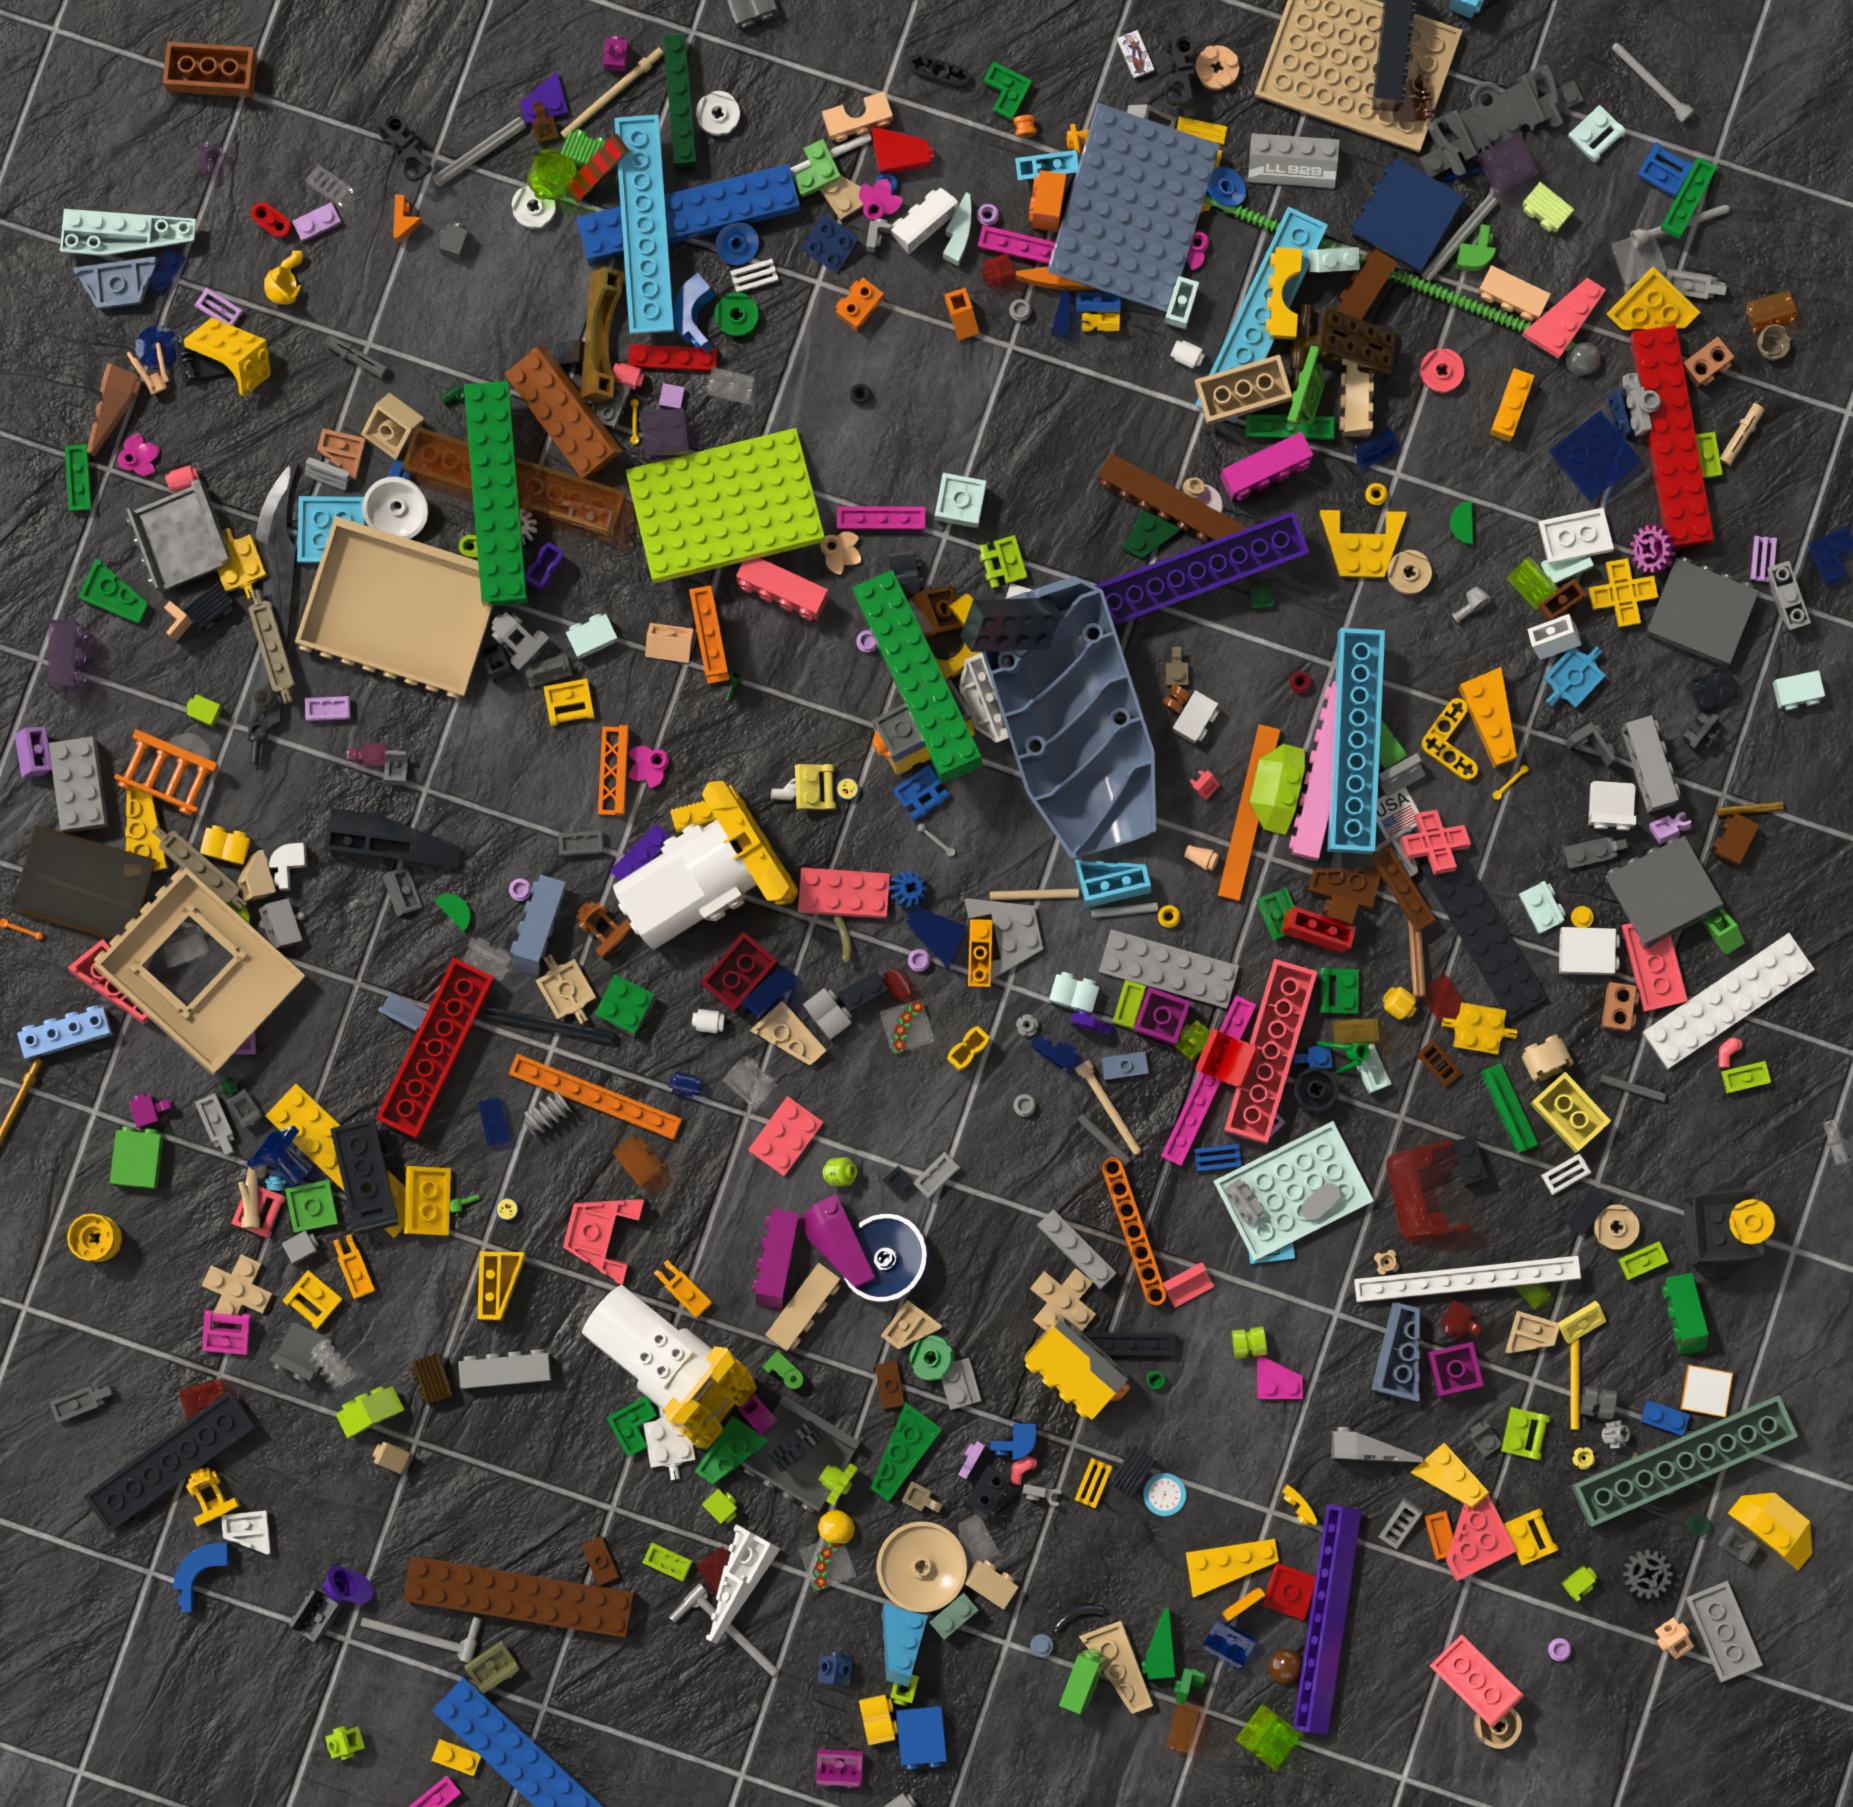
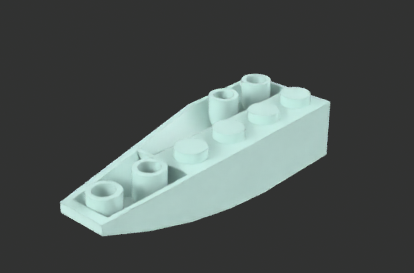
(121, 232)

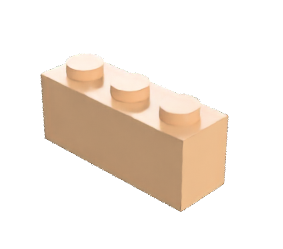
(1513, 294)

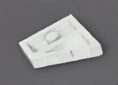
(248, 1530)

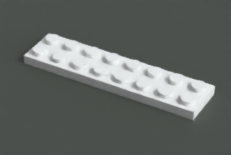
(1728, 1000)

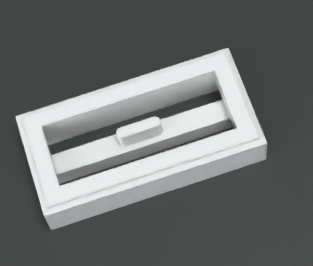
(734, 273)
(1549, 1184)

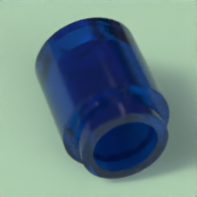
(685, 1084)

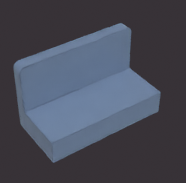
(403, 1012)

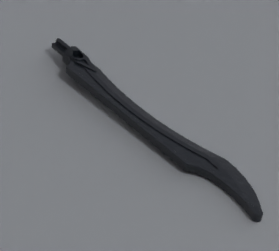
(279, 561)

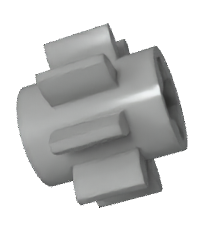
(1615, 1434)

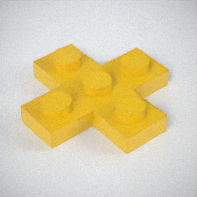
(1623, 593)

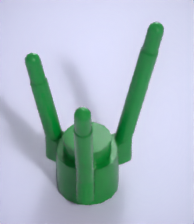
(1356, 1052)

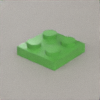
(311, 1206)

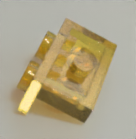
(1355, 1030)

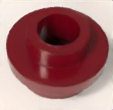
(1300, 675)

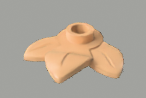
(843, 553)

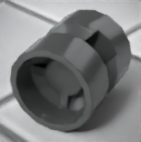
(1598, 1402)

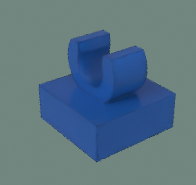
(396, 471)

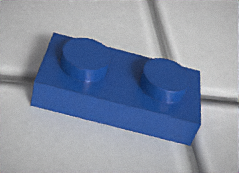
(1097, 302)
(1664, 1418)

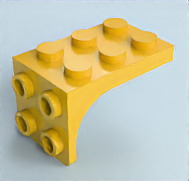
(237, 349)

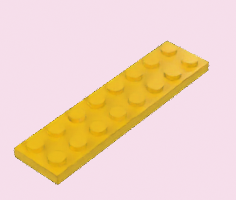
(317, 1143)

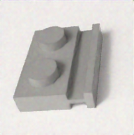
(961, 1385)

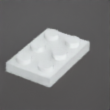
(1576, 536)

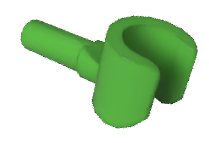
(456, 1204)

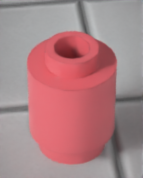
(628, 375)
(181, 478)

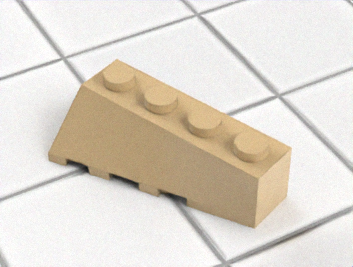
(1356, 402)

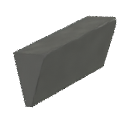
(402, 891)

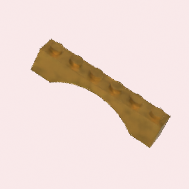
(603, 297)

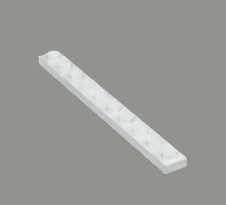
(1467, 1279)

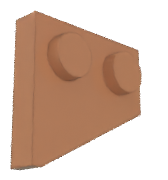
(342, 450)

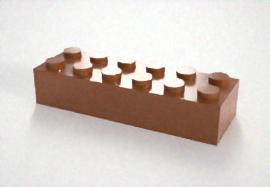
(563, 412)

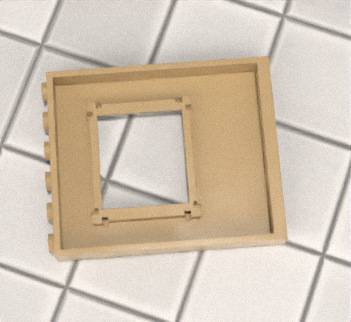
(231, 1003)

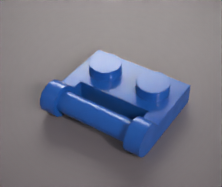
(1662, 175)

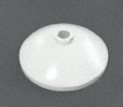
(383, 514)

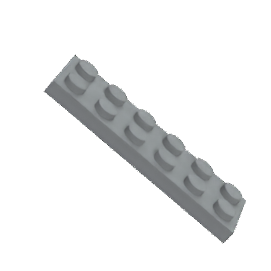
(1168, 969)

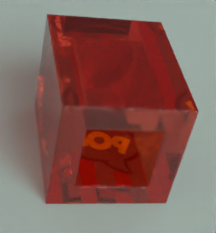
(997, 270)

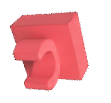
(1205, 784)

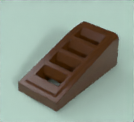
(1427, 1063)

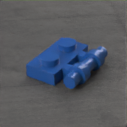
(918, 786)

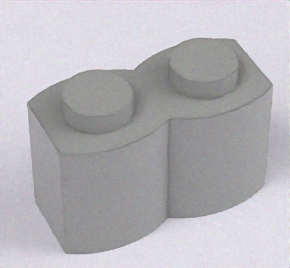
(827, 1013)

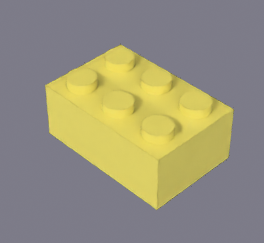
(1570, 1112)

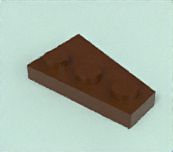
(1353, 884)

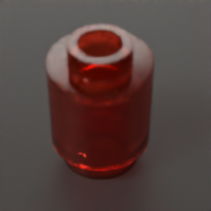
(898, 983)

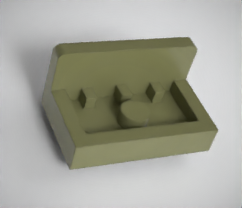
(492, 1667)

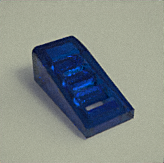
(1061, 321)

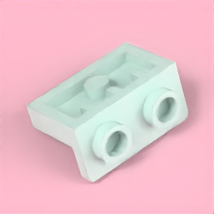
(1542, 907)

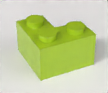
(369, 1410)

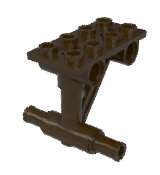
(1339, 339)

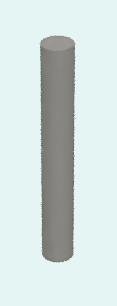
(1124, 910)

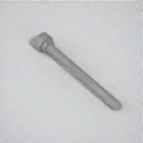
(1683, 111)
(1640, 237)

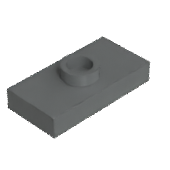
(581, 843)

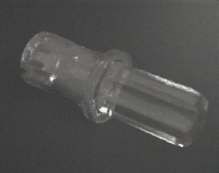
(1835, 1142)

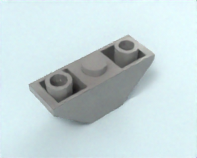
(1787, 596)

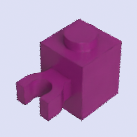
(615, 53)
(146, 1111)
(757, 1414)

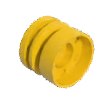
(82, 1237)

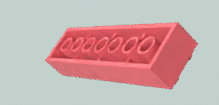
(1276, 1039)

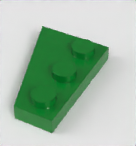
(112, 594)
(730, 1450)

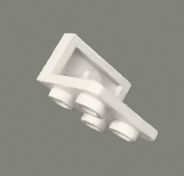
(1612, 805)

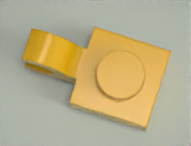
(1103, 321)

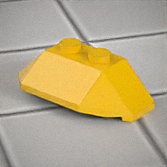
(1775, 1525)

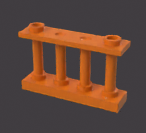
(709, 634)
(184, 759)

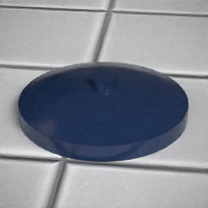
(895, 1255)

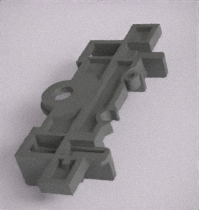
(1498, 121)

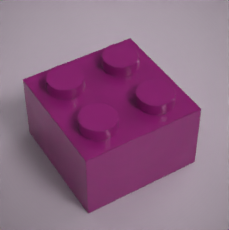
(1161, 1016)
(1455, 1369)

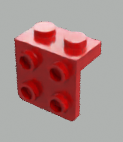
(1226, 1058)

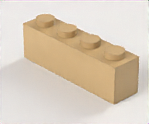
(802, 1307)

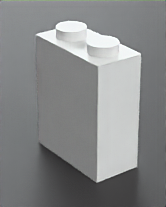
(1588, 951)

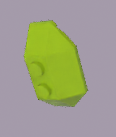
(1278, 787)

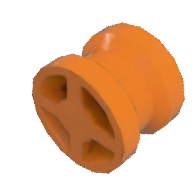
(1025, 126)

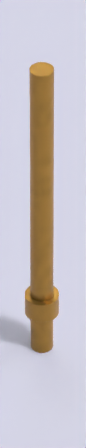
(28, 1080)

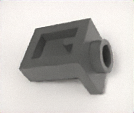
(1484, 1438)

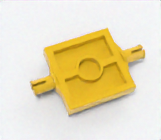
(246, 566)
(1479, 1028)

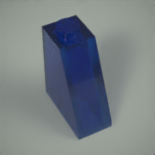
(937, 934)
(769, 992)

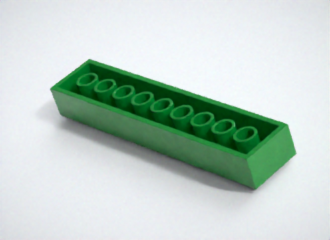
(495, 493)
(917, 677)

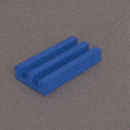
(1218, 1157)

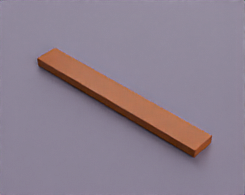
(1246, 820)
(595, 1096)

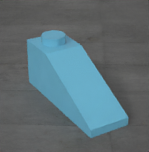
(1060, 162)

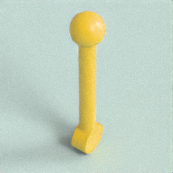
(634, 403)
(1523, 770)

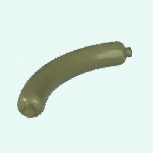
(845, 938)

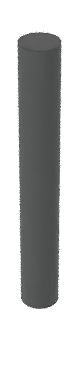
(1627, 1086)
(1098, 1134)

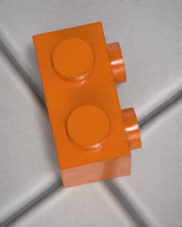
(859, 303)

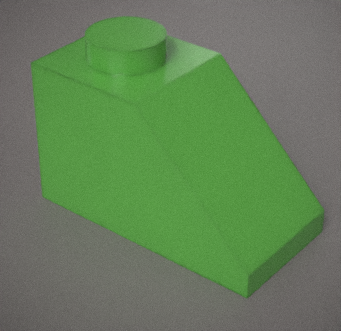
(1723, 931)

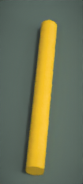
(1575, 1384)

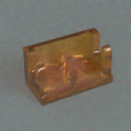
(1771, 310)
(1182, 1727)

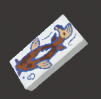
(1135, 54)

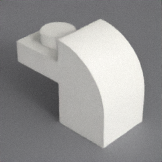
(287, 858)

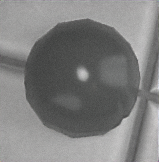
(1583, 359)

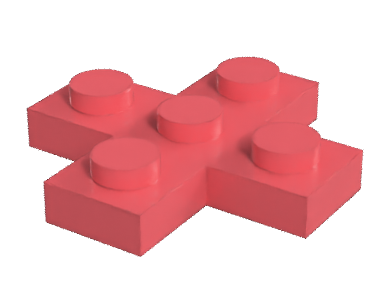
(1435, 842)

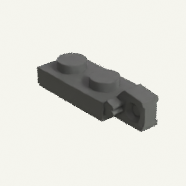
(1593, 851)
(79, 1402)

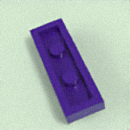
(641, 853)

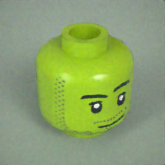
(839, 1172)

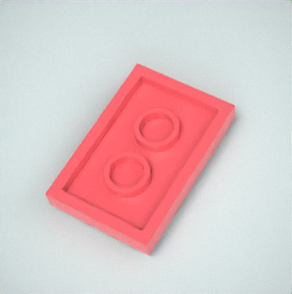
(785, 1136)

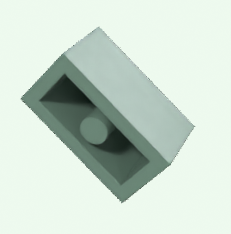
(953, 1616)

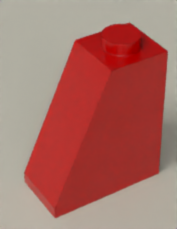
(900, 152)

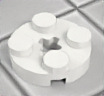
(711, 103)
(529, 219)

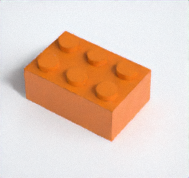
(1047, 201)

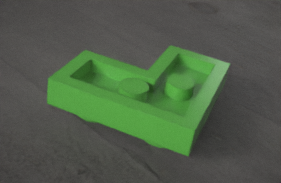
(822, 171)

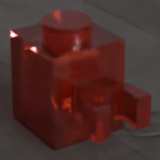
(1457, 1318)

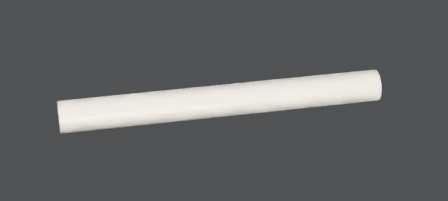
(835, 152)

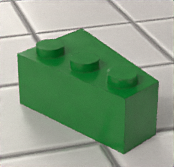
(1686, 1313)

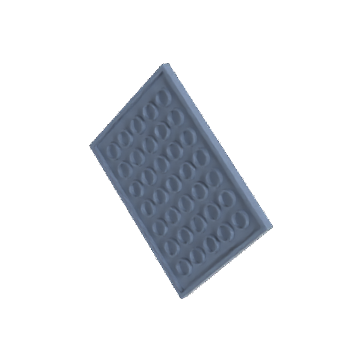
(1133, 207)

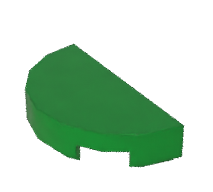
(1462, 523)
(456, 909)

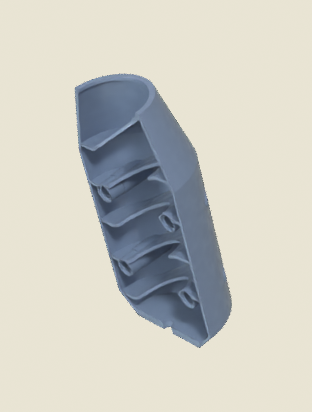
(1091, 774)

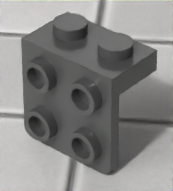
(295, 1352)

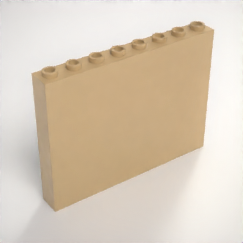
(396, 608)

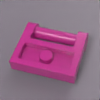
(225, 1339)

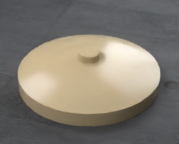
(921, 1567)

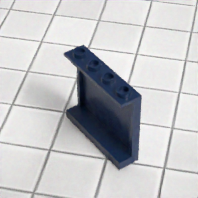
(1407, 214)

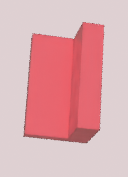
(1188, 1285)

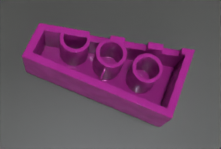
(776, 1258)

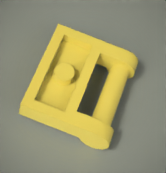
(808, 787)

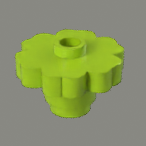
(837, 1481)

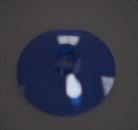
(147, 354)

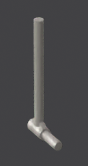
(697, 1598)
(465, 1648)

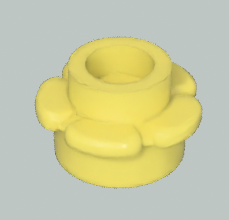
(1583, 1464)

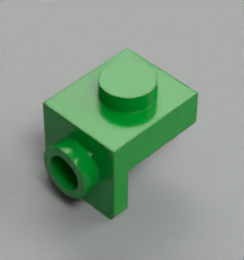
(1189, 1678)

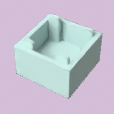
(960, 500)

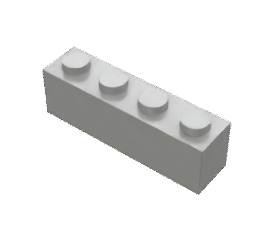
(1076, 1249)
(504, 1370)

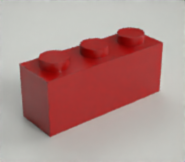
(1318, 929)

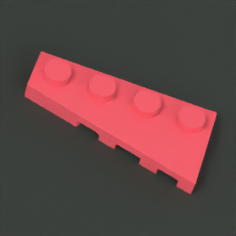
(1561, 323)

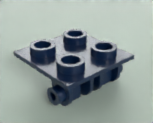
(830, 243)

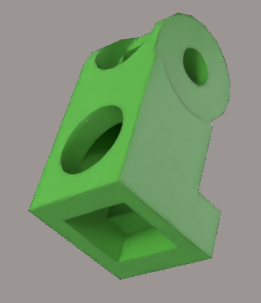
(790, 1374)

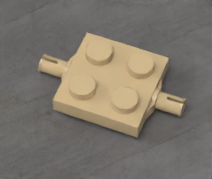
(565, 989)

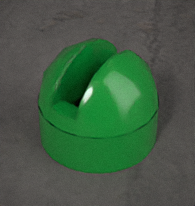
(1158, 1382)

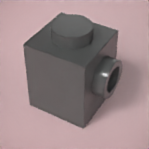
(453, 240)

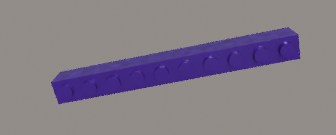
(1327, 1619)

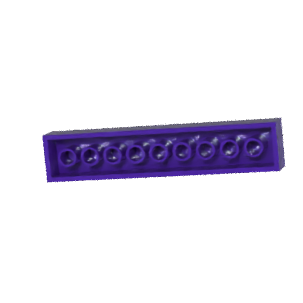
(1204, 568)

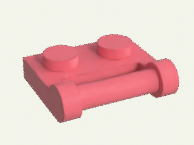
(262, 1195)

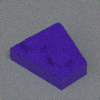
(1084, 1020)

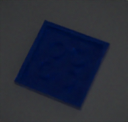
(1595, 456)

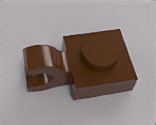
(543, 126)

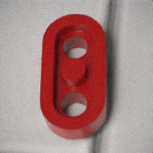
(271, 220)

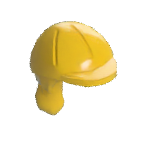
(281, 283)

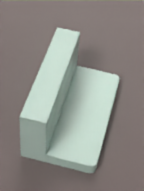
(1565, 570)

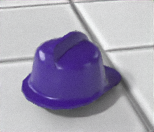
(347, 1586)

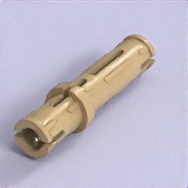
(1746, 426)

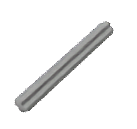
(479, 151)
(1459, 237)

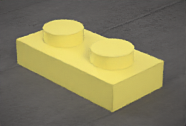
(1581, 1322)

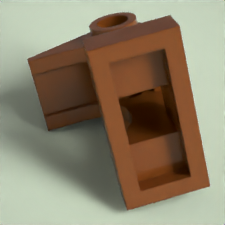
(589, 914)

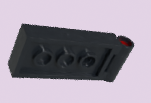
(360, 1165)

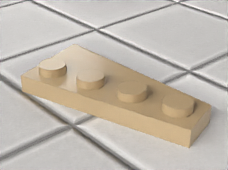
(1120, 1665)

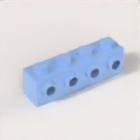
(64, 1033)

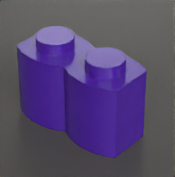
(548, 561)

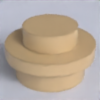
(1193, 487)

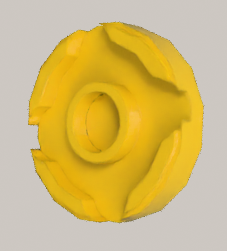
(1752, 1221)

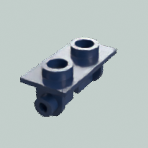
(1618, 406)

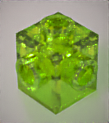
(1193, 1039)

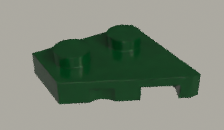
(1148, 534)

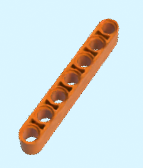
(1133, 1220)

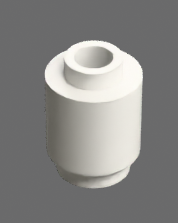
(1187, 354)
(708, 1021)

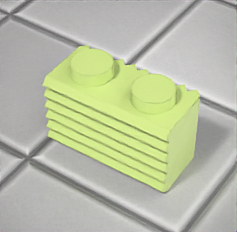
(1547, 208)

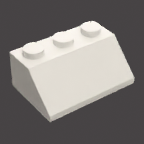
(924, 219)

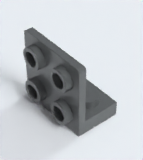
(1594, 735)

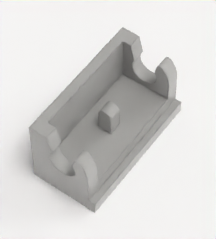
(280, 924)

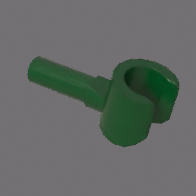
(734, 682)

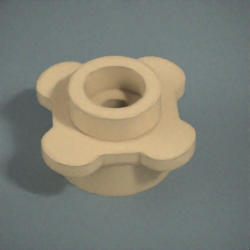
(1382, 1267)

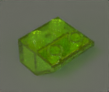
(1268, 1737)

